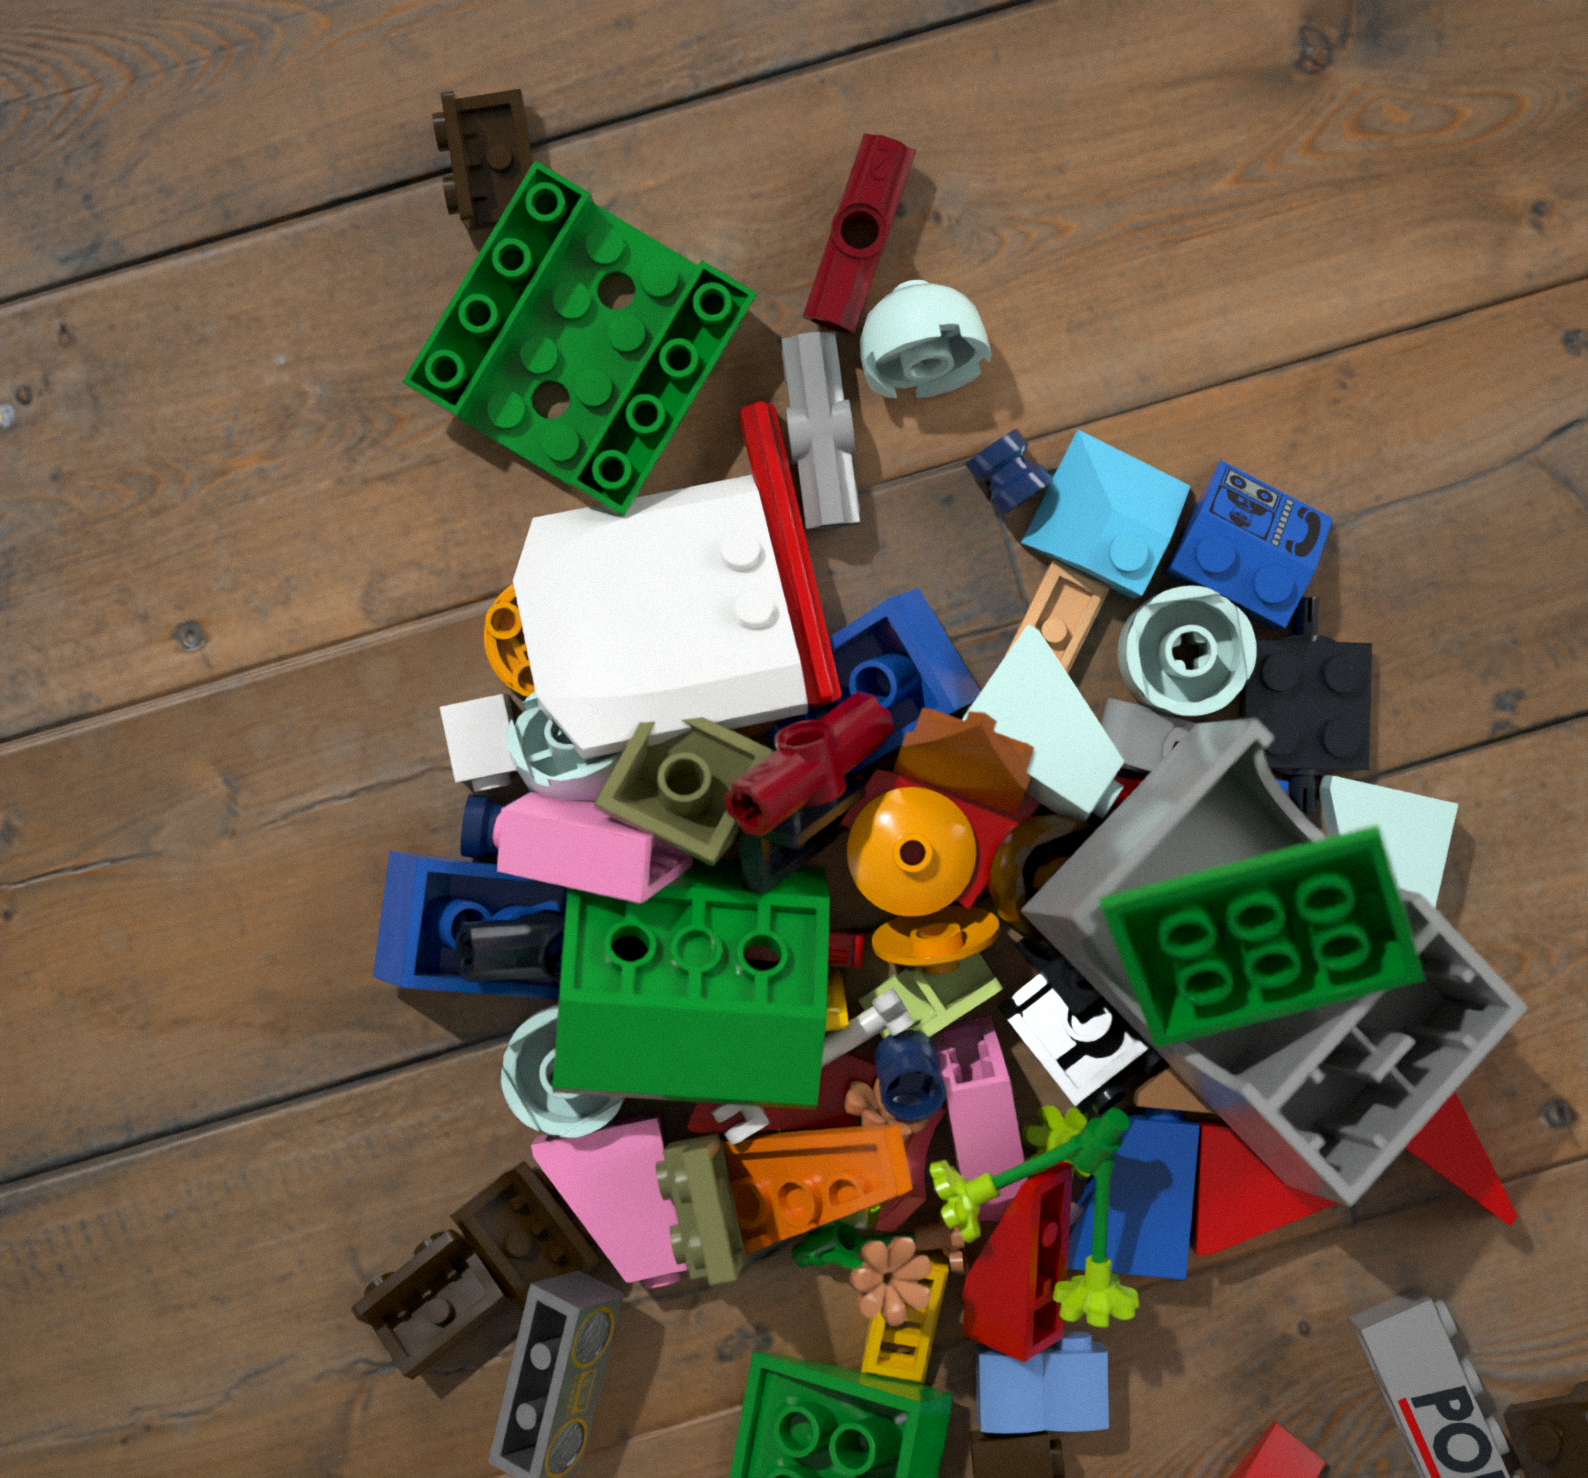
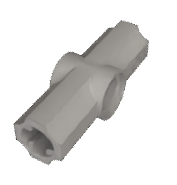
(820, 430)

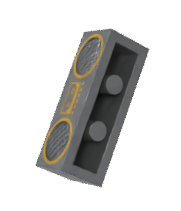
(555, 1377)

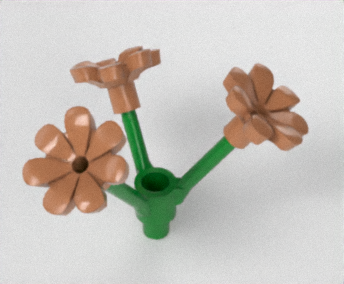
(889, 1269)

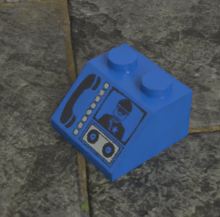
(1250, 546)

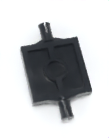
(1312, 702)

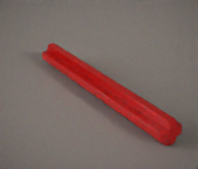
(790, 549)

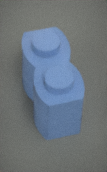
(1051, 1392)

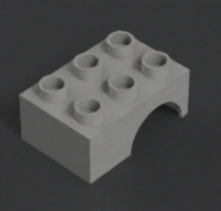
(1311, 1091)

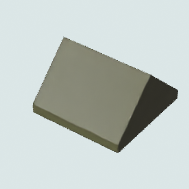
(680, 786)

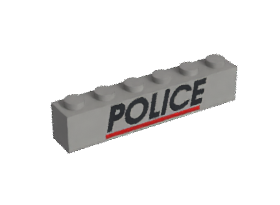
(1430, 1388)

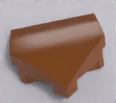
(967, 758)

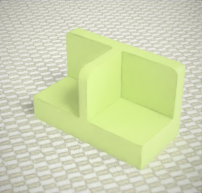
(941, 998)

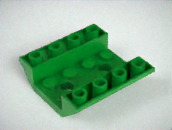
(537, 320)
(692, 1010)

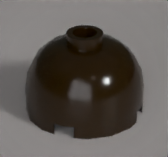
(1027, 861)

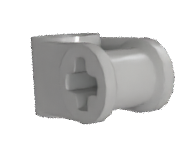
(1141, 734)

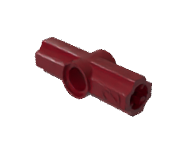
(871, 197)
(808, 764)

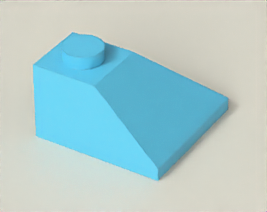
(1107, 515)

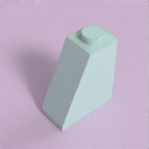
(1041, 706)
(1412, 826)

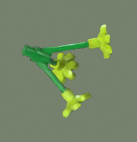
(1090, 1152)

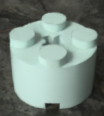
(1205, 620)
(529, 1083)

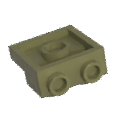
(704, 1203)

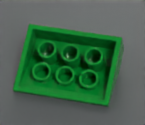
(1265, 936)
(836, 1423)

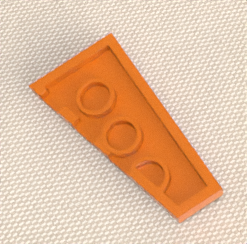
(811, 1178)

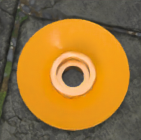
(876, 846)
(936, 939)

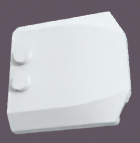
(658, 617)

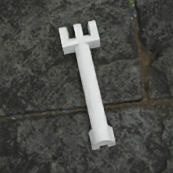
(887, 1013)

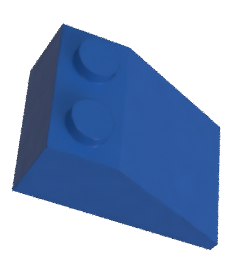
(903, 661)
(426, 906)

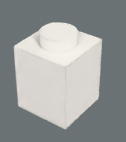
(478, 741)

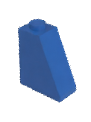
(1147, 1199)

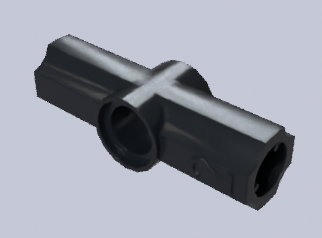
(522, 948)

